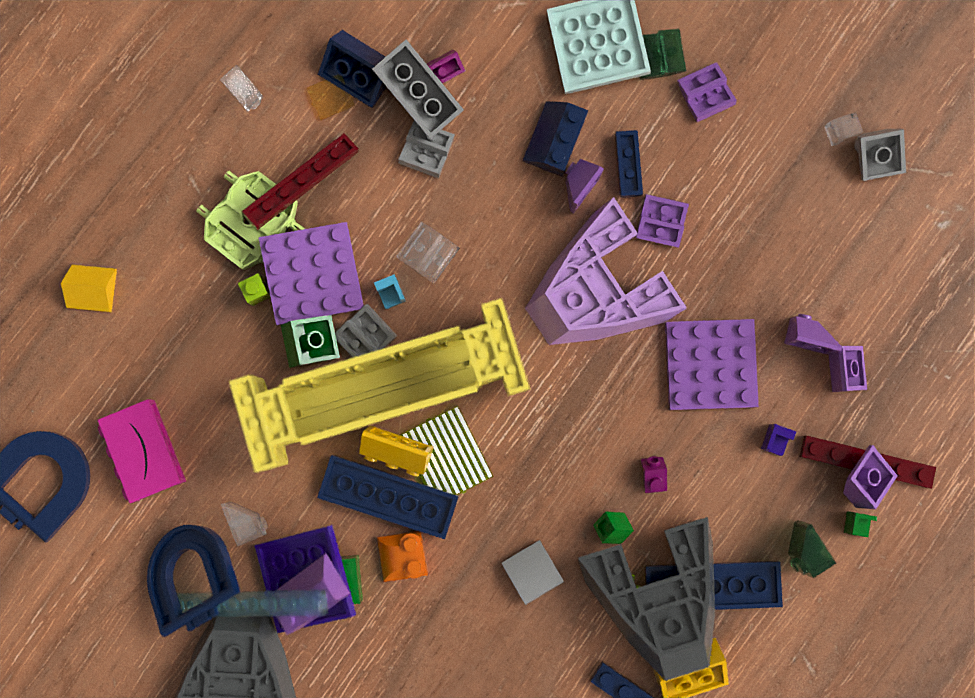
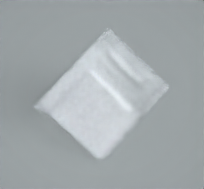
(843, 128)

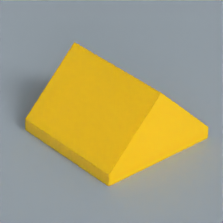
(89, 288)

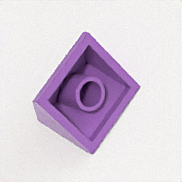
(848, 369)

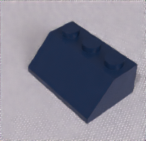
(354, 62)
(555, 136)

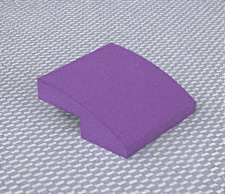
(706, 92)
(662, 220)

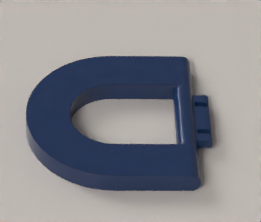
(73, 489)
(161, 584)

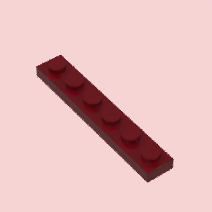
(300, 181)
(848, 457)

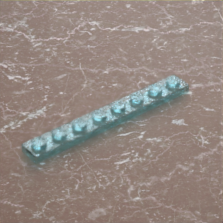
(264, 603)

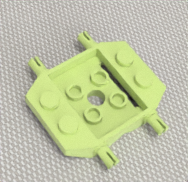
(230, 213)

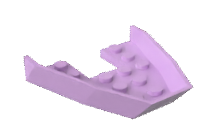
(582, 298)

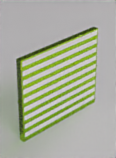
(456, 457)

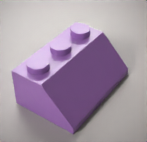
(317, 576)

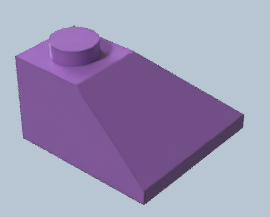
(580, 181)
(810, 335)
(869, 480)

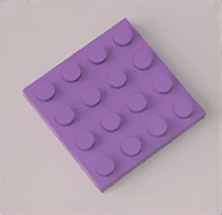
(311, 273)
(711, 364)

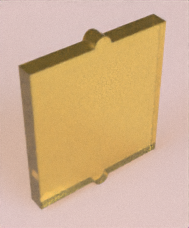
(329, 98)

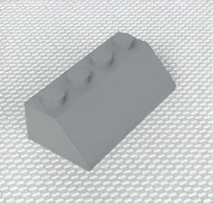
(417, 89)

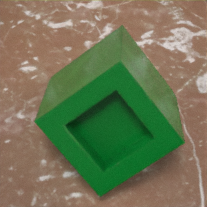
(858, 523)
(613, 527)

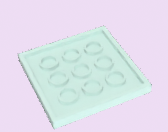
(598, 43)

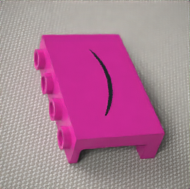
(141, 450)

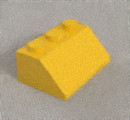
(395, 450)
(698, 681)

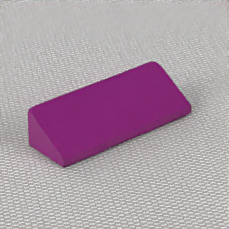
(447, 66)

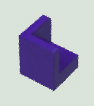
(777, 439)

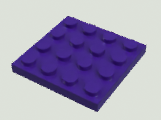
(290, 555)

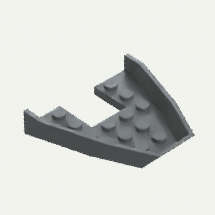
(667, 619)
(238, 661)

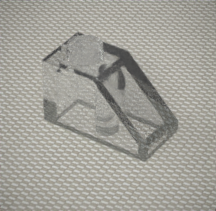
(242, 88)
(244, 523)

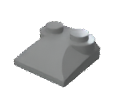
(881, 153)

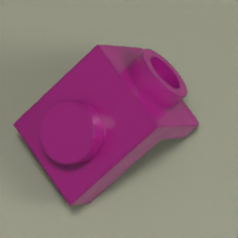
(654, 474)

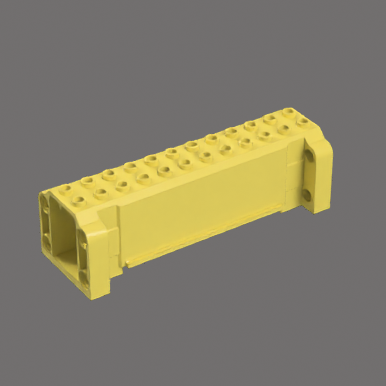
(377, 386)

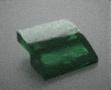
(664, 53)

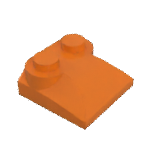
(402, 556)

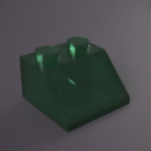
(808, 551)

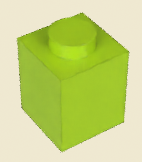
(254, 289)

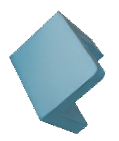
(390, 291)

